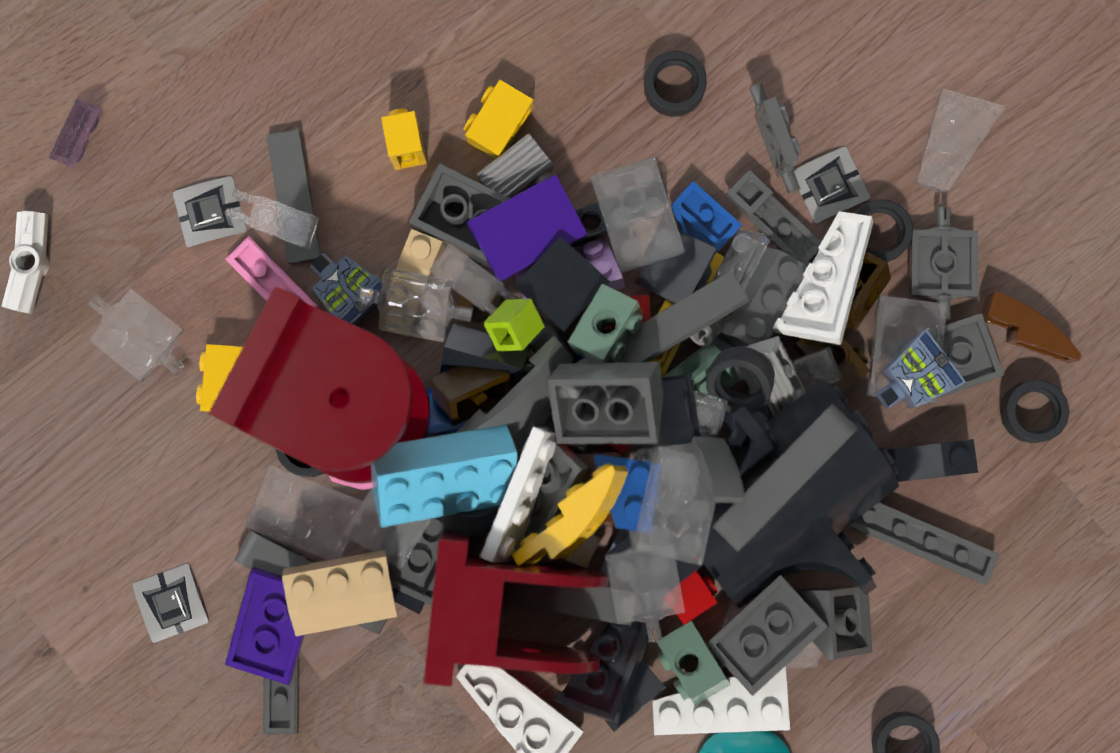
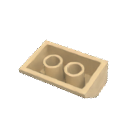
(339, 593)

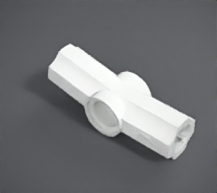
(29, 240)

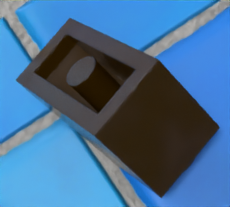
(467, 389)

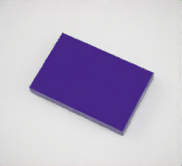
(526, 227)
(264, 632)

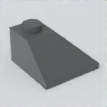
(848, 617)

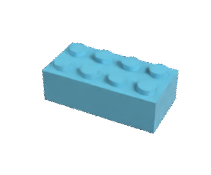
(443, 475)

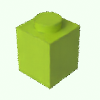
(514, 324)

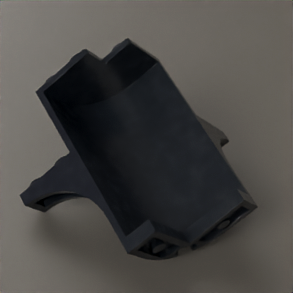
(807, 525)

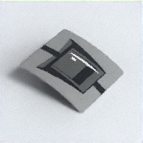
(831, 184)
(203, 211)
(169, 603)

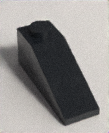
(935, 460)

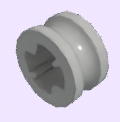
(707, 335)

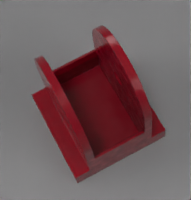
(322, 390)
(469, 609)

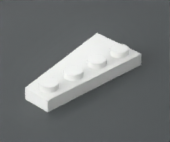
(828, 287)
(520, 498)
(726, 711)
(518, 712)

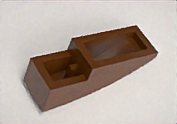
(1028, 328)

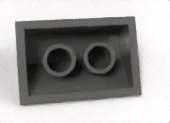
(448, 205)
(768, 295)
(606, 403)

